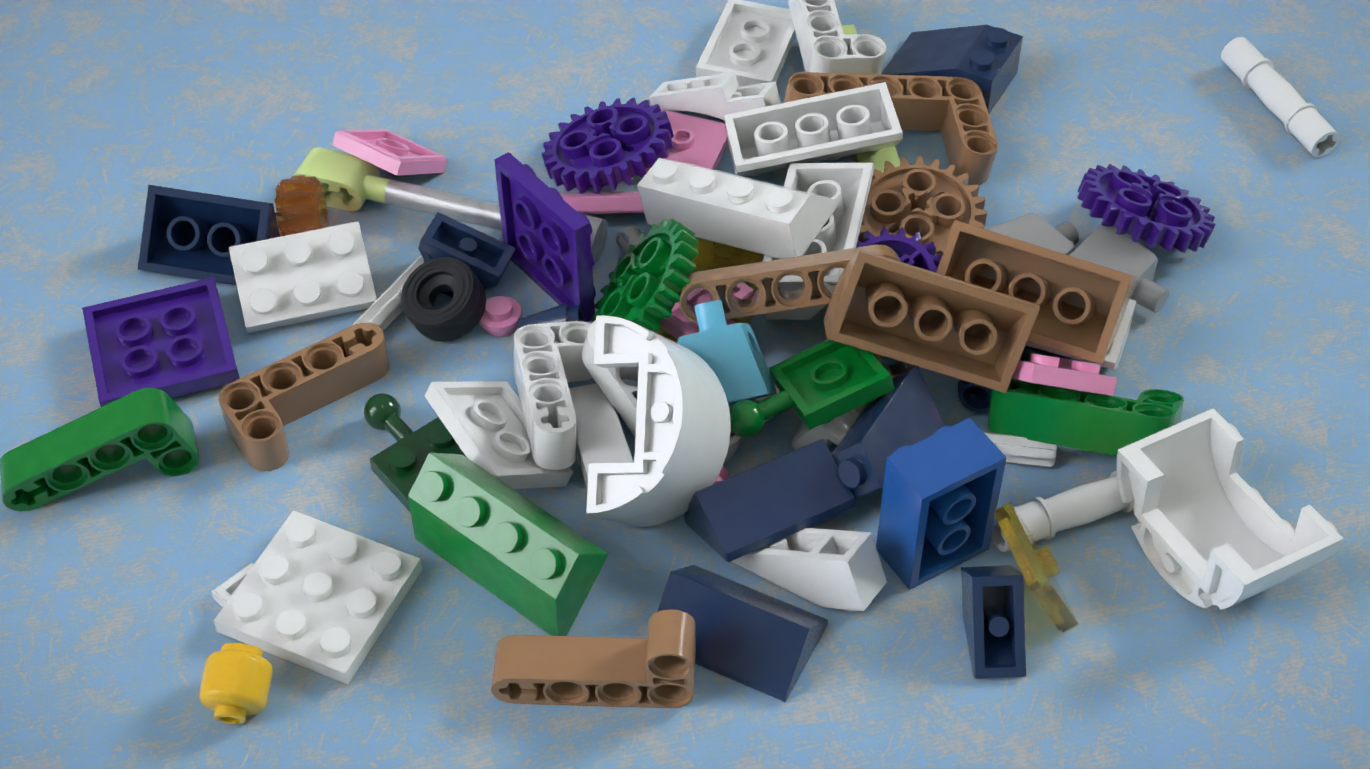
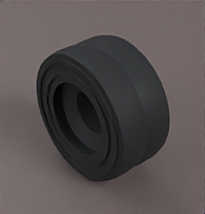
(430, 281)

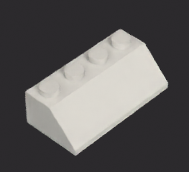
(812, 130)
(850, 186)
(734, 208)

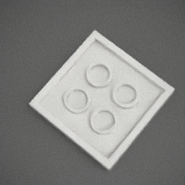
(319, 596)

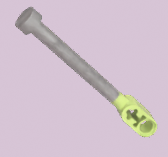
(353, 180)

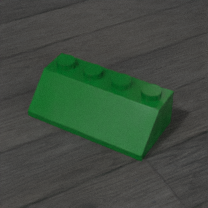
(503, 541)

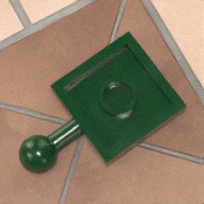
(403, 460)

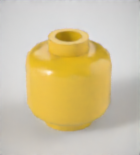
(236, 682)

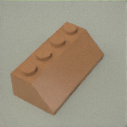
(1076, 298)
(929, 320)

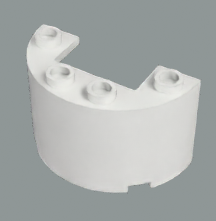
(679, 428)
(1205, 523)

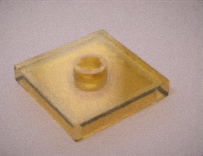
(1037, 567)

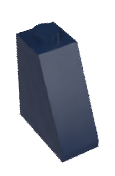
(883, 427)

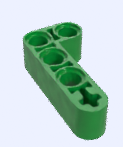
(1080, 417)
(97, 445)

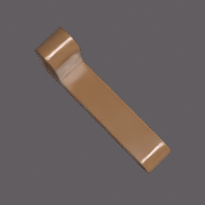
(926, 104)
(769, 296)

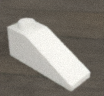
(823, 567)

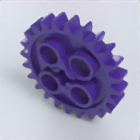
(607, 145)
(1146, 208)

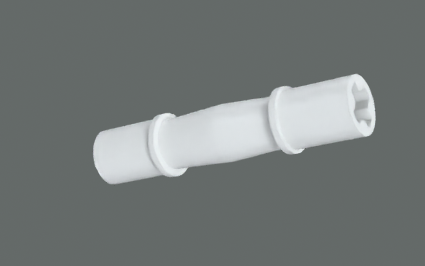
(1280, 97)
(1067, 510)

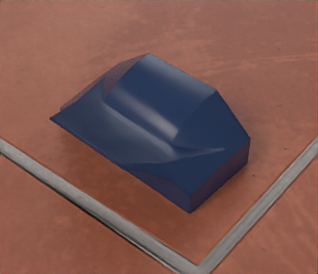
(481, 252)

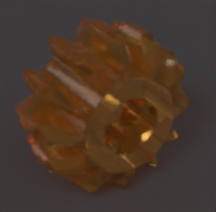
(300, 205)

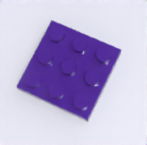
(547, 235)
(160, 341)

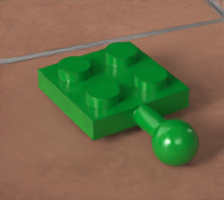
(817, 386)

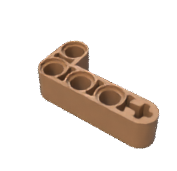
(296, 386)
(601, 669)

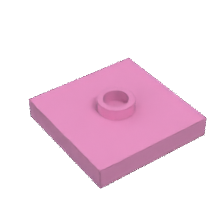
(696, 140)
(390, 151)

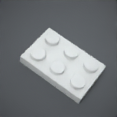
(749, 41)
(302, 276)
(492, 431)

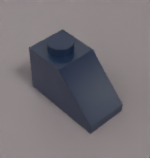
(994, 620)

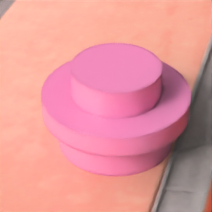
(501, 316)

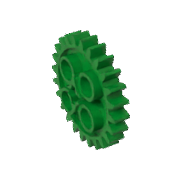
(650, 276)

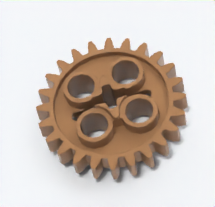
(921, 201)

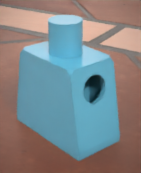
(730, 353)

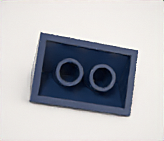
(193, 230)
(769, 502)
(744, 630)

